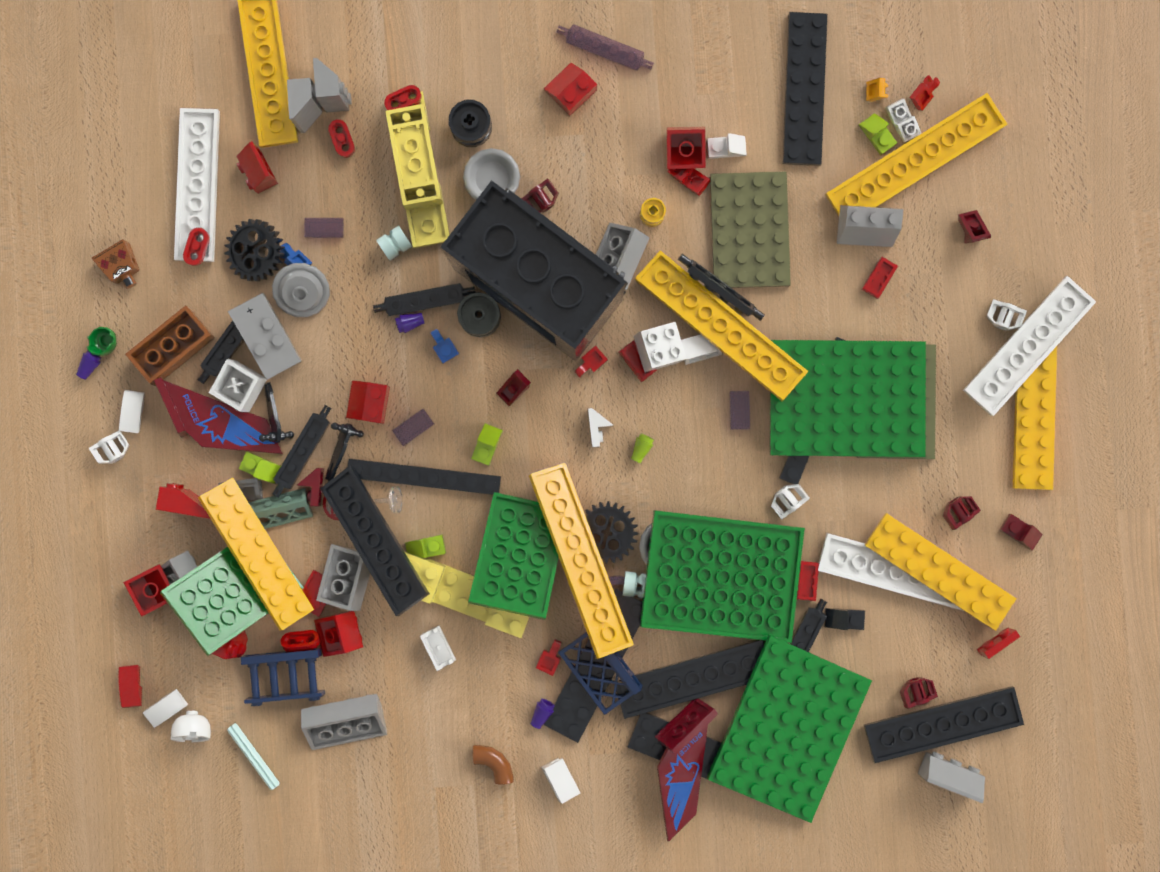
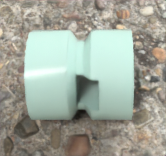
(394, 243)
(630, 584)

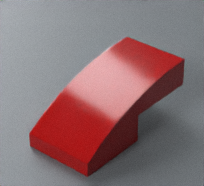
(691, 179)
(129, 686)

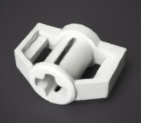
(1004, 308)
(109, 441)
(789, 500)

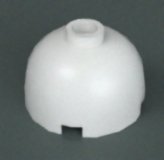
(191, 727)

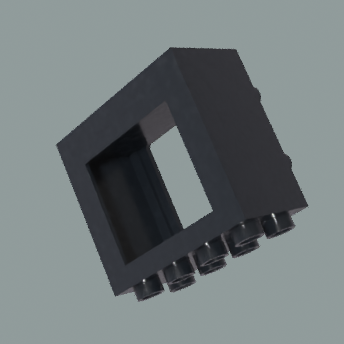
(535, 269)

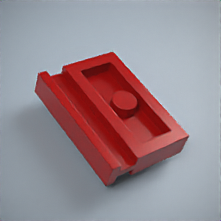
(311, 591)
(998, 643)

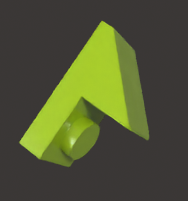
(876, 131)
(486, 444)
(259, 467)
(426, 547)

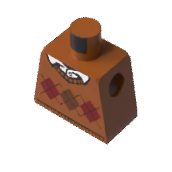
(118, 263)

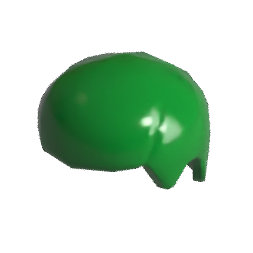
(102, 341)

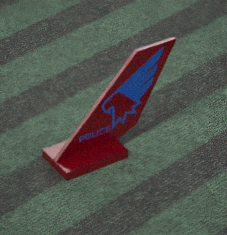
(214, 422)
(682, 764)

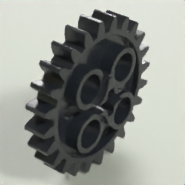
(246, 236)
(623, 537)

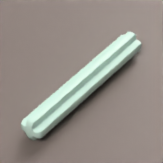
(253, 756)

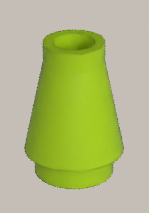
(642, 447)

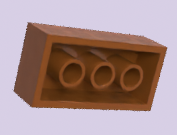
(170, 345)

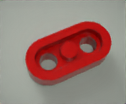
(402, 97)
(341, 139)
(193, 246)
(301, 640)

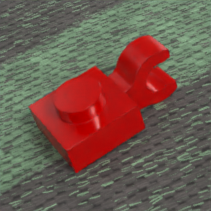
(923, 93)
(592, 360)
(549, 660)

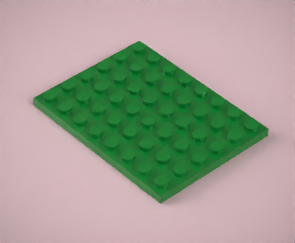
(853, 400)
(721, 576)
(789, 729)

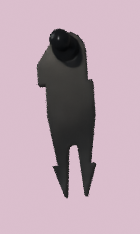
(346, 431)
(276, 434)

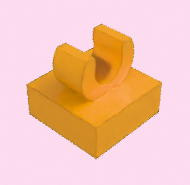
(876, 89)

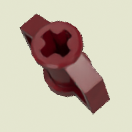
(541, 197)
(960, 511)
(918, 692)

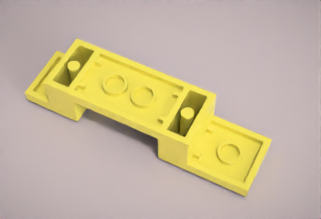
(417, 174)
(453, 588)

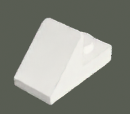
(725, 147)
(597, 421)

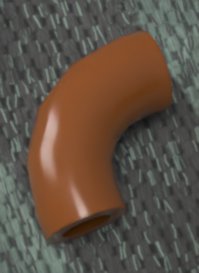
(495, 761)

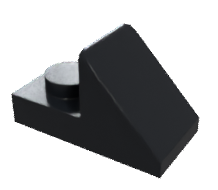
(844, 619)

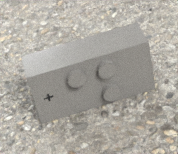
(264, 336)

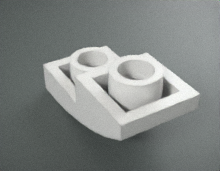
(902, 120)
(131, 411)
(165, 708)

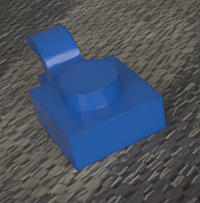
(293, 257)
(445, 348)

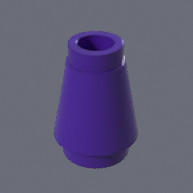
(409, 322)
(88, 365)
(542, 712)

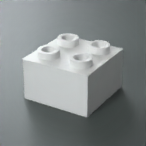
(660, 347)
(237, 385)

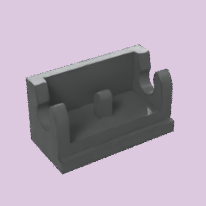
(250, 488)

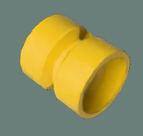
(652, 212)

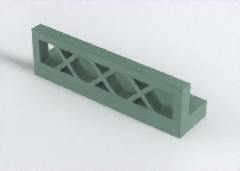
(286, 503)

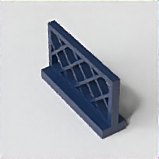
(616, 663)

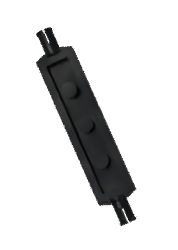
(725, 292)
(424, 299)
(222, 350)
(301, 451)
(809, 627)

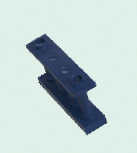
(272, 659)

